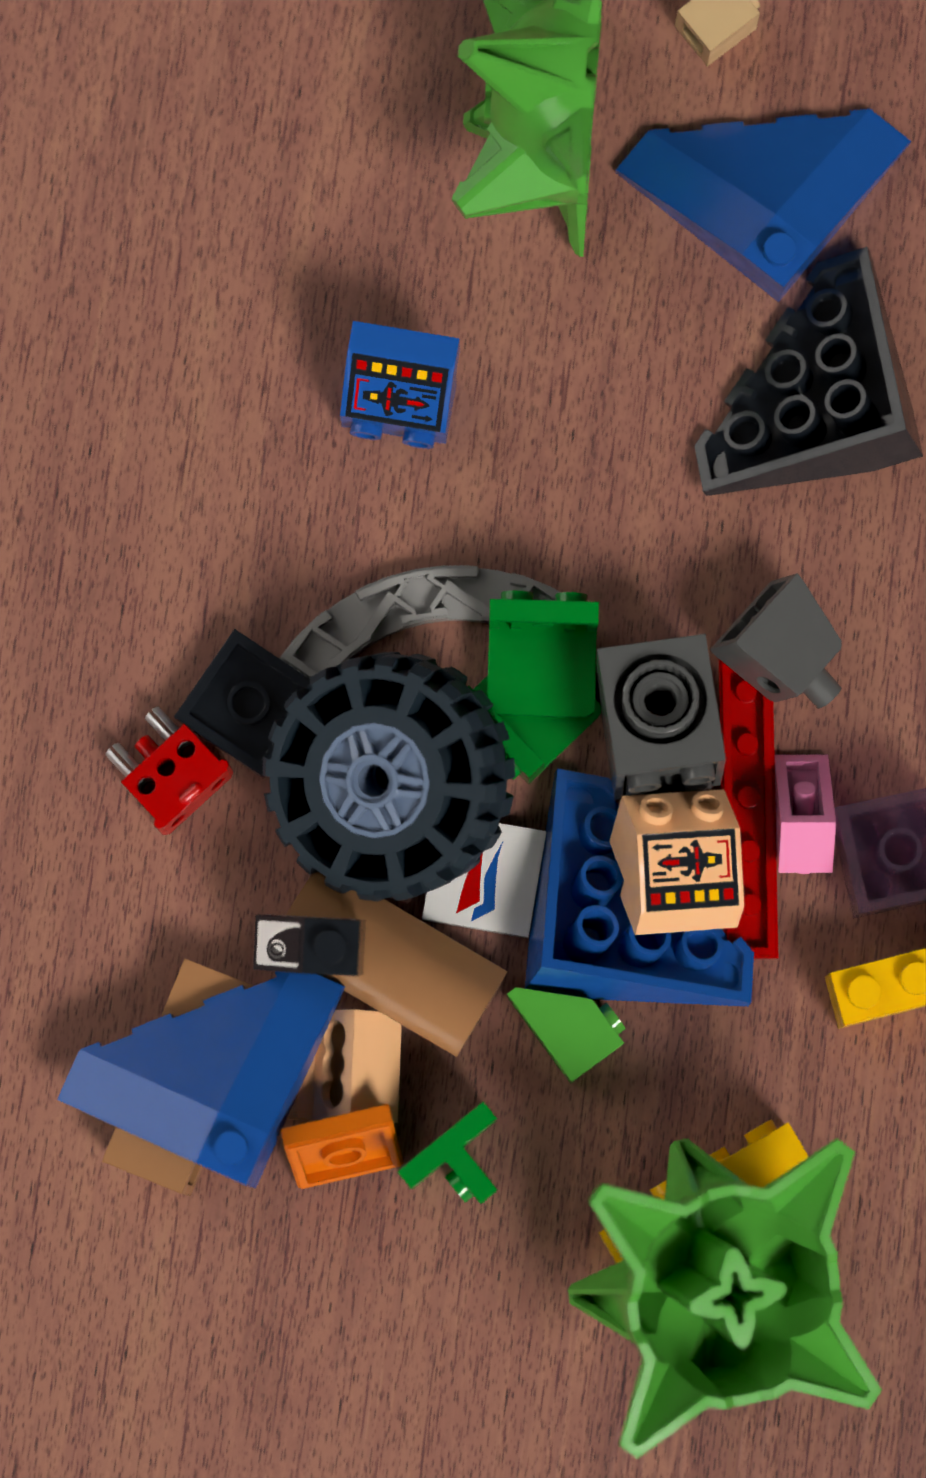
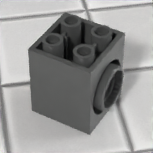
(665, 751)

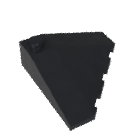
(823, 397)

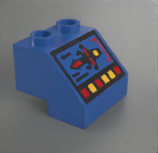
(399, 384)

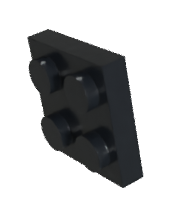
(241, 700)

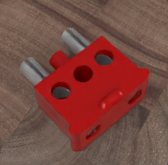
(182, 791)

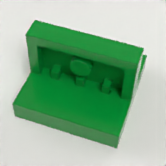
(466, 1175)

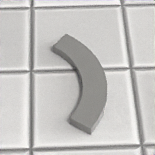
(399, 604)

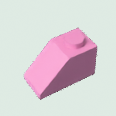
(804, 814)

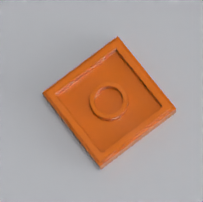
(342, 1146)

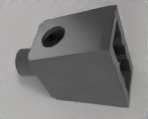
(783, 644)

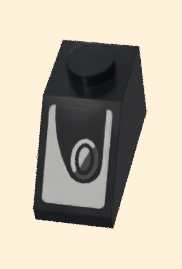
(309, 945)

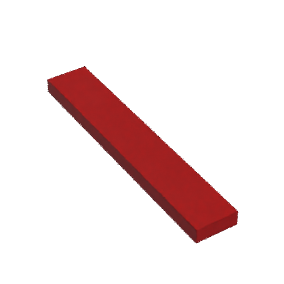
(750, 787)

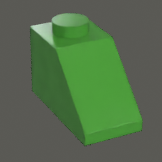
(569, 1028)

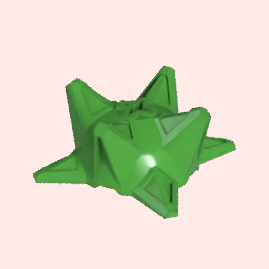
(534, 111)
(726, 1290)

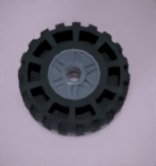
(388, 776)

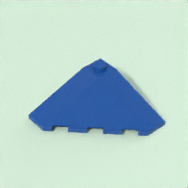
(766, 190)
(582, 931)
(214, 1077)

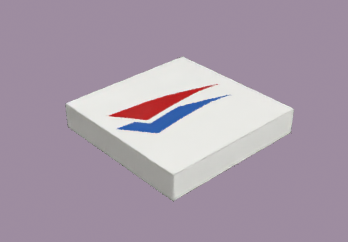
(497, 891)

